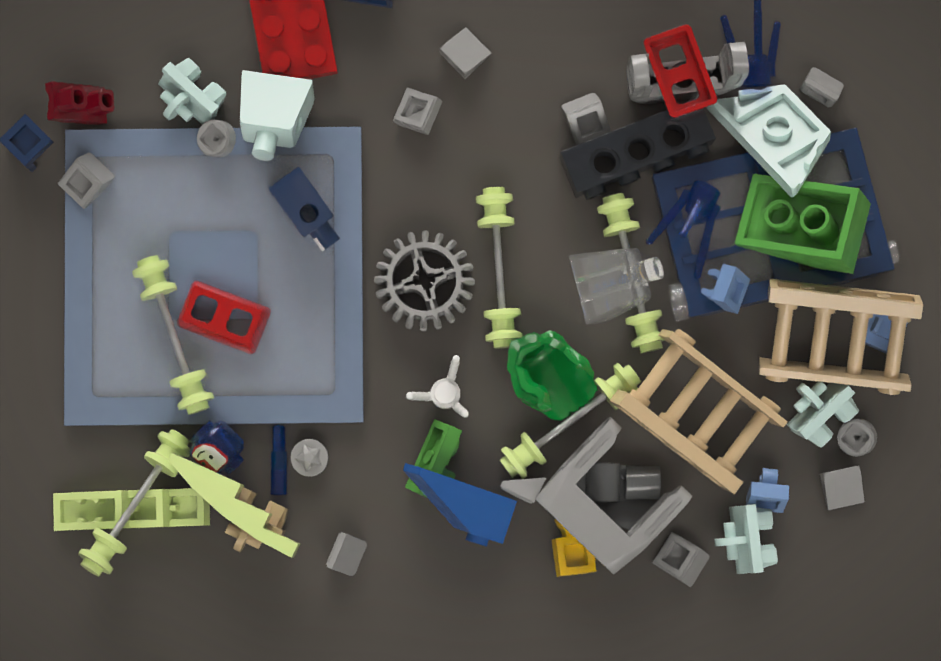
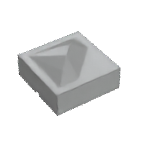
(417, 111)

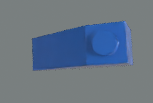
(465, 506)

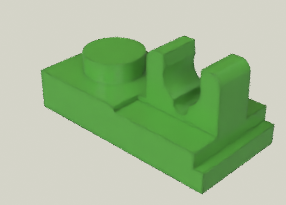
(437, 451)

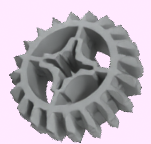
(441, 276)

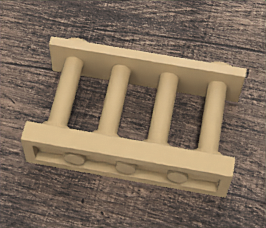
(862, 305)
(665, 425)

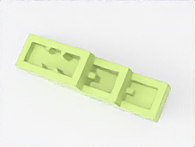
(223, 495)
(105, 509)

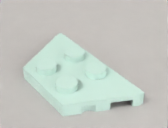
(775, 132)

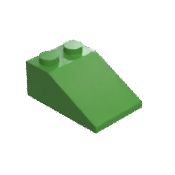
(813, 228)

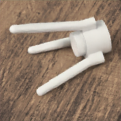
(444, 392)

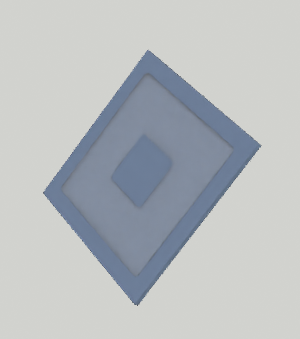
(230, 233)

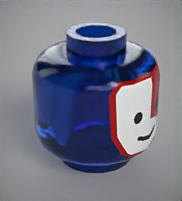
(217, 447)

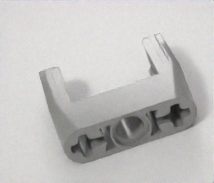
(731, 64)
(590, 523)

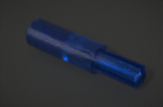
(278, 461)

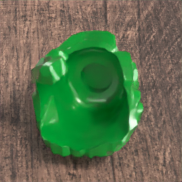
(550, 374)

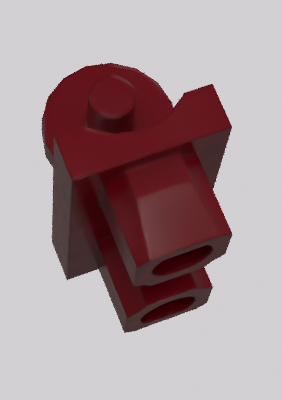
(78, 103)

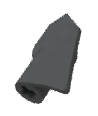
(622, 490)

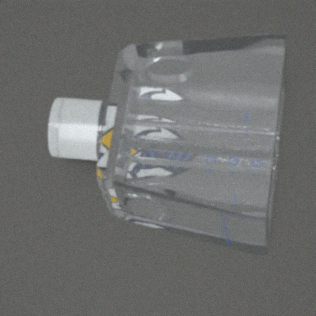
(613, 282)

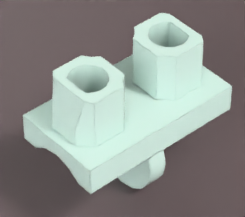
(185, 97)
(818, 406)
(743, 539)

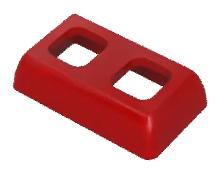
(693, 69)
(217, 327)

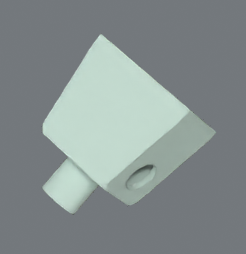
(273, 111)

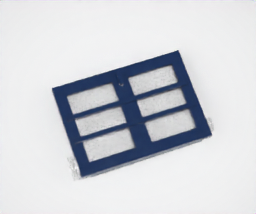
(839, 164)

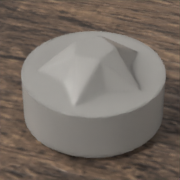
(216, 138)
(857, 437)
(309, 457)

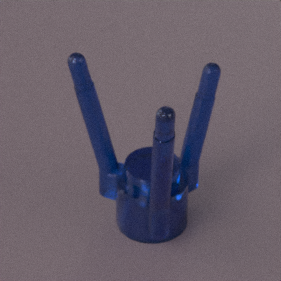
(760, 67)
(699, 202)

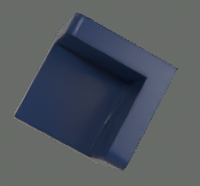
(26, 141)

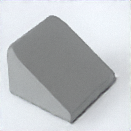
(464, 52)
(822, 87)
(586, 118)
(86, 179)
(842, 487)
(523, 489)
(346, 554)
(681, 559)

